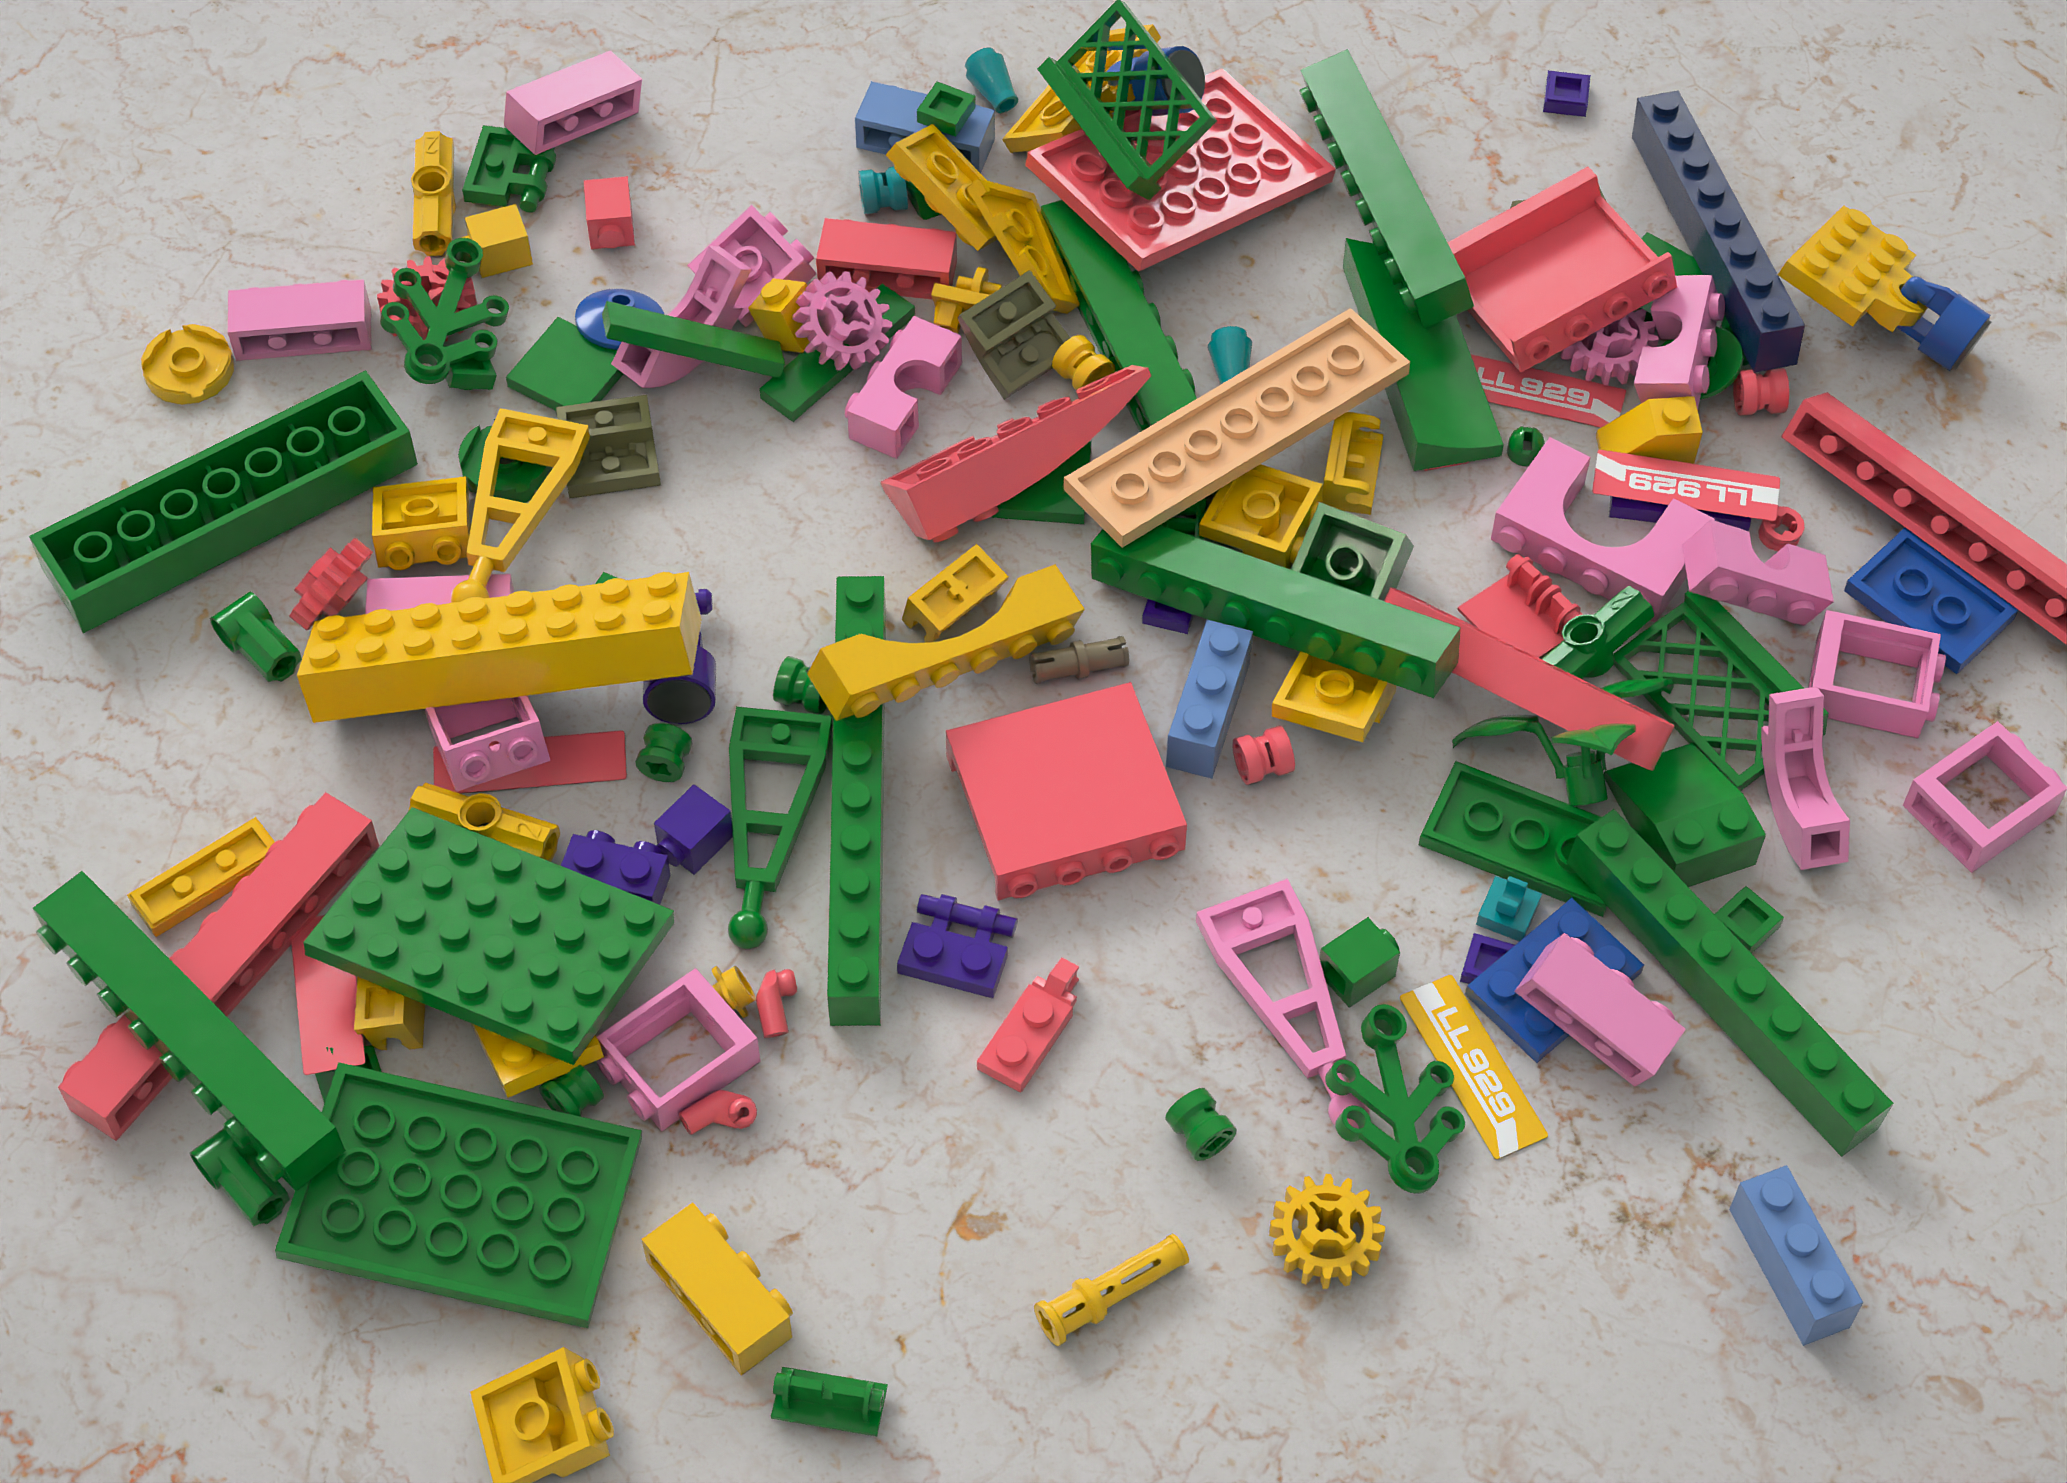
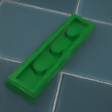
(692, 339)
(807, 380)

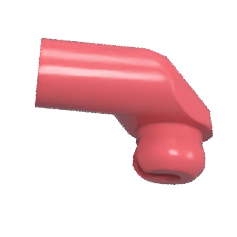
(770, 1002)
(720, 1108)

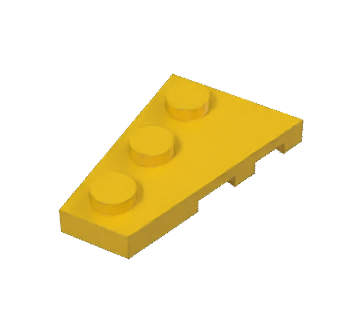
(1025, 238)

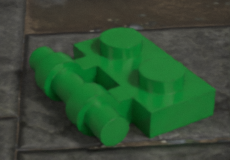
(495, 169)

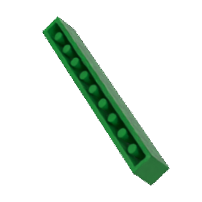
(857, 829)

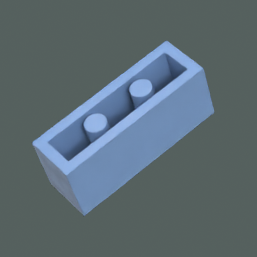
(891, 115)
(1209, 699)
(1795, 1255)

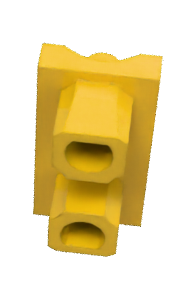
(953, 301)

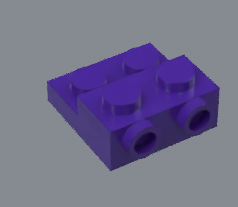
(633, 869)

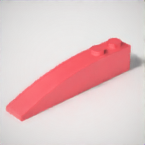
(983, 473)

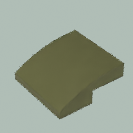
(1014, 333)
(619, 446)

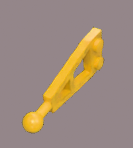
(529, 440)

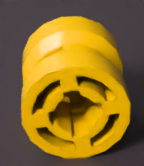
(1080, 363)

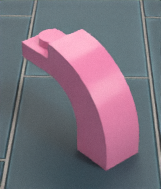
(708, 301)
(1797, 780)

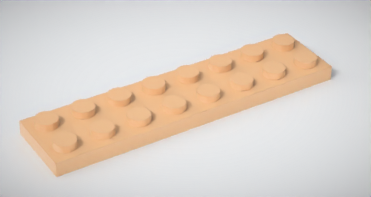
(1235, 427)

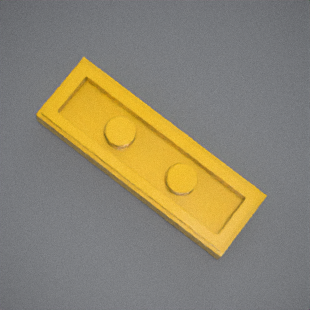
(201, 877)

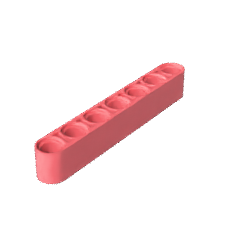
(1546, 688)

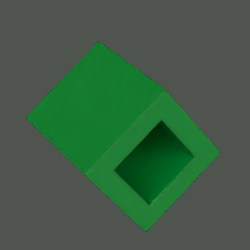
(1359, 961)

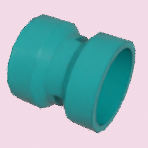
(882, 190)

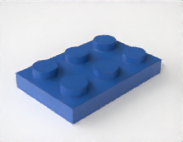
(1926, 591)
(1516, 1017)

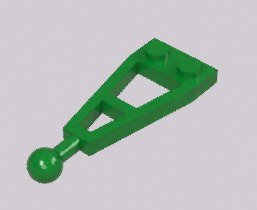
(772, 738)

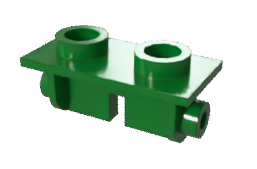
(828, 1401)

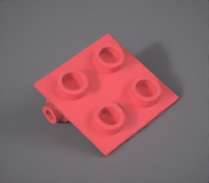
(1522, 609)

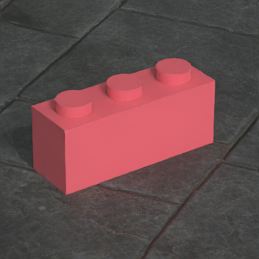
(890, 254)

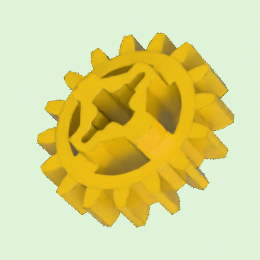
(1329, 1210)

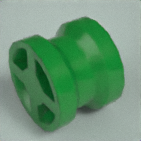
(664, 752)
(572, 1091)

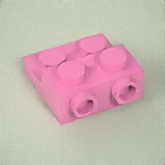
(761, 247)

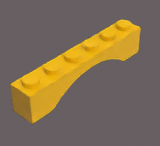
(870, 671)

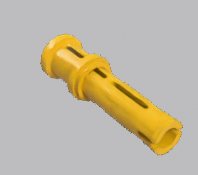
(1086, 1294)

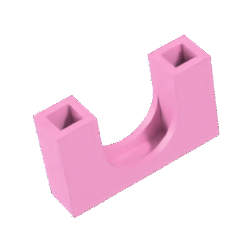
(1535, 526)

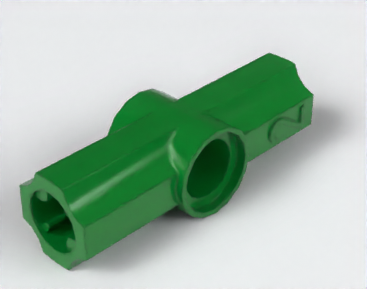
(1594, 638)

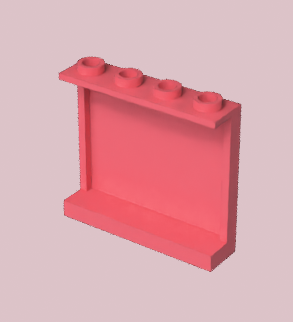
(1557, 270)
(1067, 790)

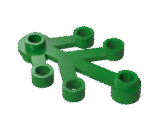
(442, 319)
(1395, 1105)

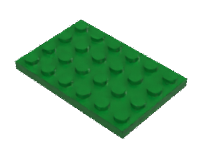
(490, 934)
(464, 1196)

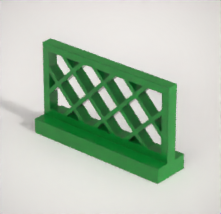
(1095, 116)
(1741, 653)

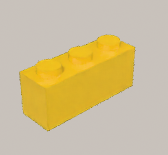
(719, 1287)

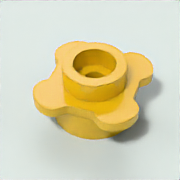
(734, 989)

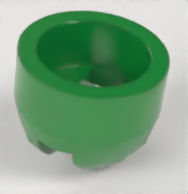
(1515, 445)

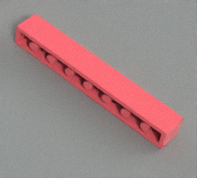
(1933, 509)
(229, 954)

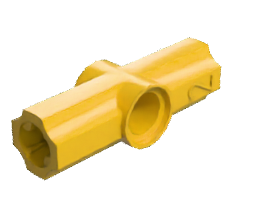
(433, 193)
(504, 825)

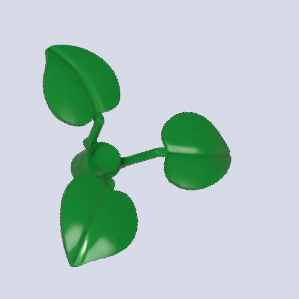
(1583, 769)

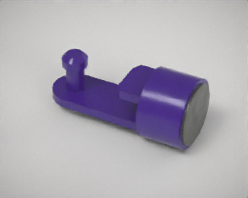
(688, 696)

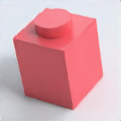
(609, 212)

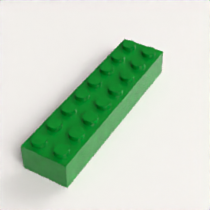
(224, 501)

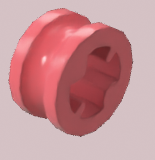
(1786, 517)

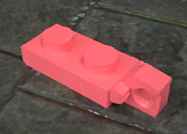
(1031, 1027)

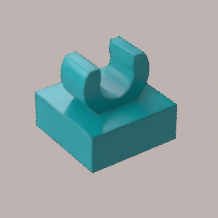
(1509, 908)

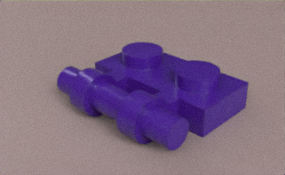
(953, 958)

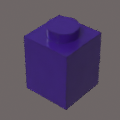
(693, 829)

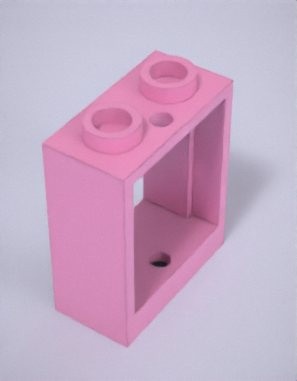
(1885, 643)
(473, 759)
(1956, 826)
(686, 995)

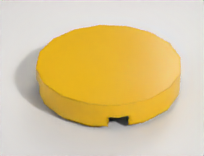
(187, 364)

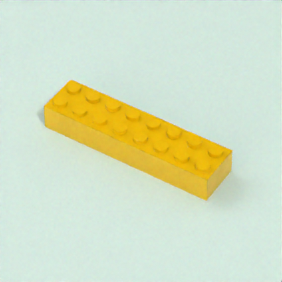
(501, 647)

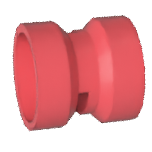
(1761, 391)
(1263, 755)

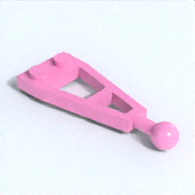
(1258, 920)

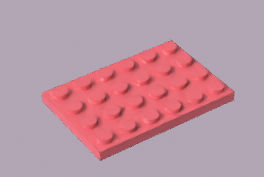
(1225, 179)

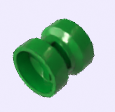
(795, 686)
(1199, 1122)

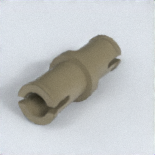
(1079, 659)

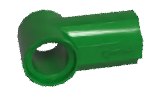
(251, 630)
(240, 1177)

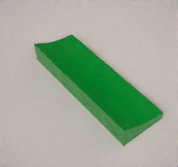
(1442, 398)

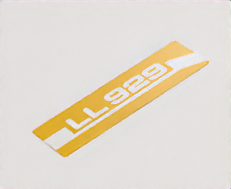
(1479, 1071)

